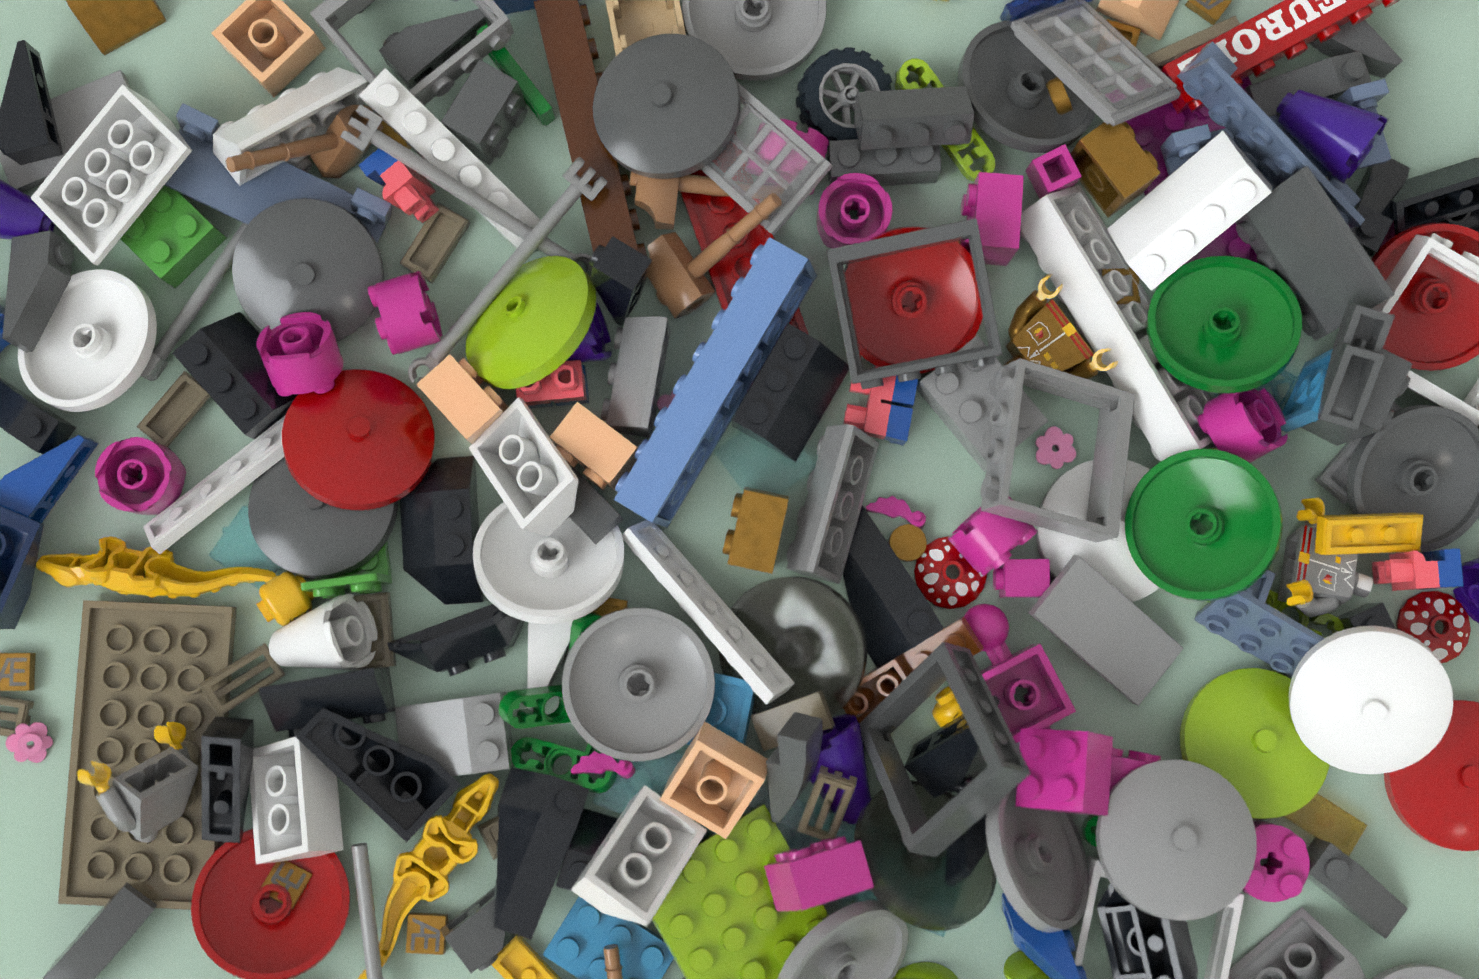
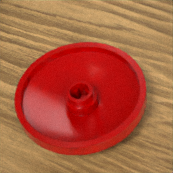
(914, 302)
(1438, 308)
(359, 441)
(1441, 790)
(254, 933)

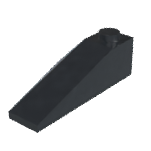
(534, 833)

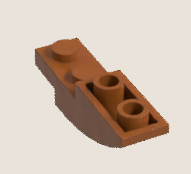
(884, 679)

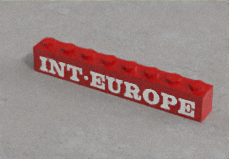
(1273, 35)

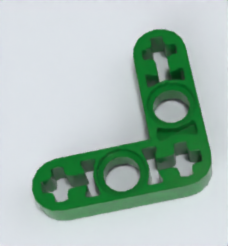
(538, 697)
(555, 751)

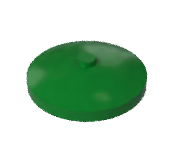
(1224, 324)
(1203, 524)

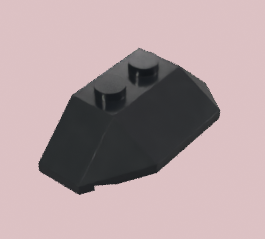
(1440, 197)
(441, 530)
(461, 641)
(1144, 944)

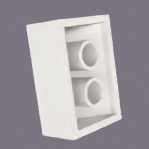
(527, 470)
(293, 804)
(639, 859)

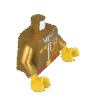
(1048, 338)

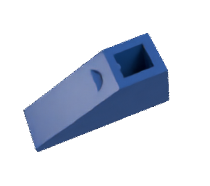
(1047, 950)

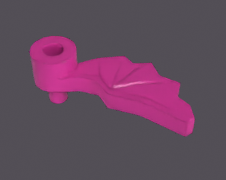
(897, 508)
(600, 763)

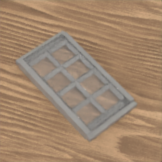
(1095, 61)
(765, 160)

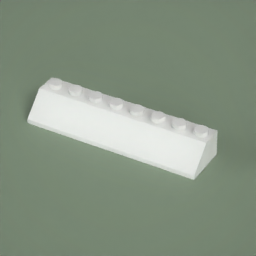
(1075, 248)

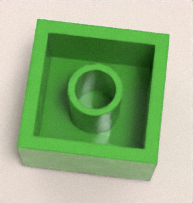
(172, 236)

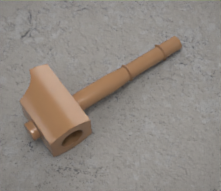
(328, 151)
(660, 195)
(681, 278)

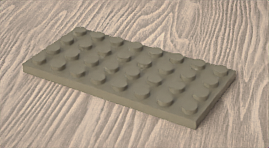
(133, 674)

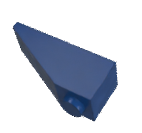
(41, 482)

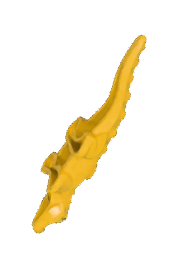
(142, 572)
(426, 868)

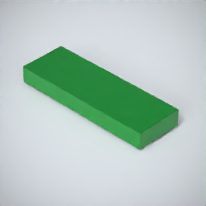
(531, 94)

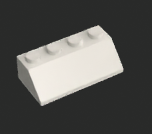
(291, 117)
(1188, 210)

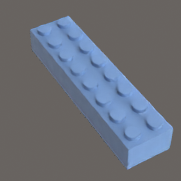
(716, 383)

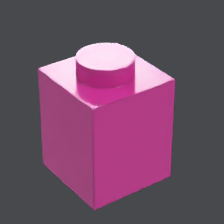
(1053, 171)
(1022, 578)

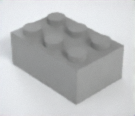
(966, 402)

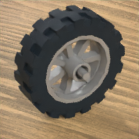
(811, 90)

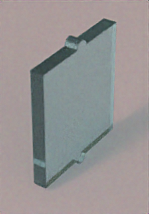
(239, 547)

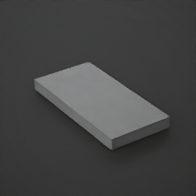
(72, 115)
(1106, 630)

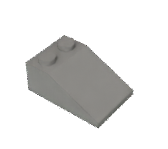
(458, 733)

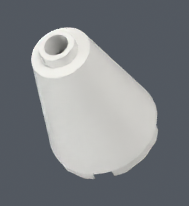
(327, 637)

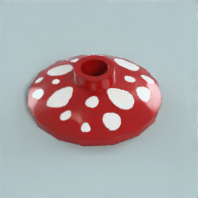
(937, 586)
(1421, 613)

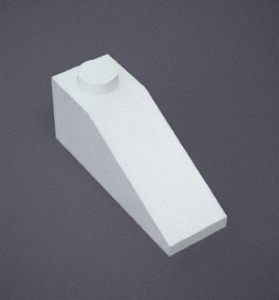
(546, 652)

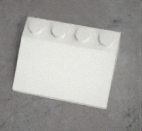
(112, 173)

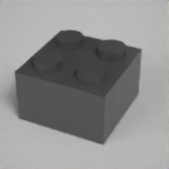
(486, 112)

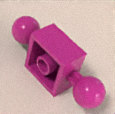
(1026, 668)

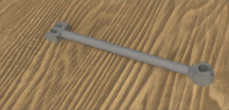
(371, 134)
(578, 186)
(200, 296)

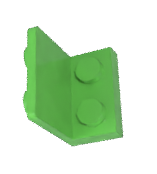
(364, 580)

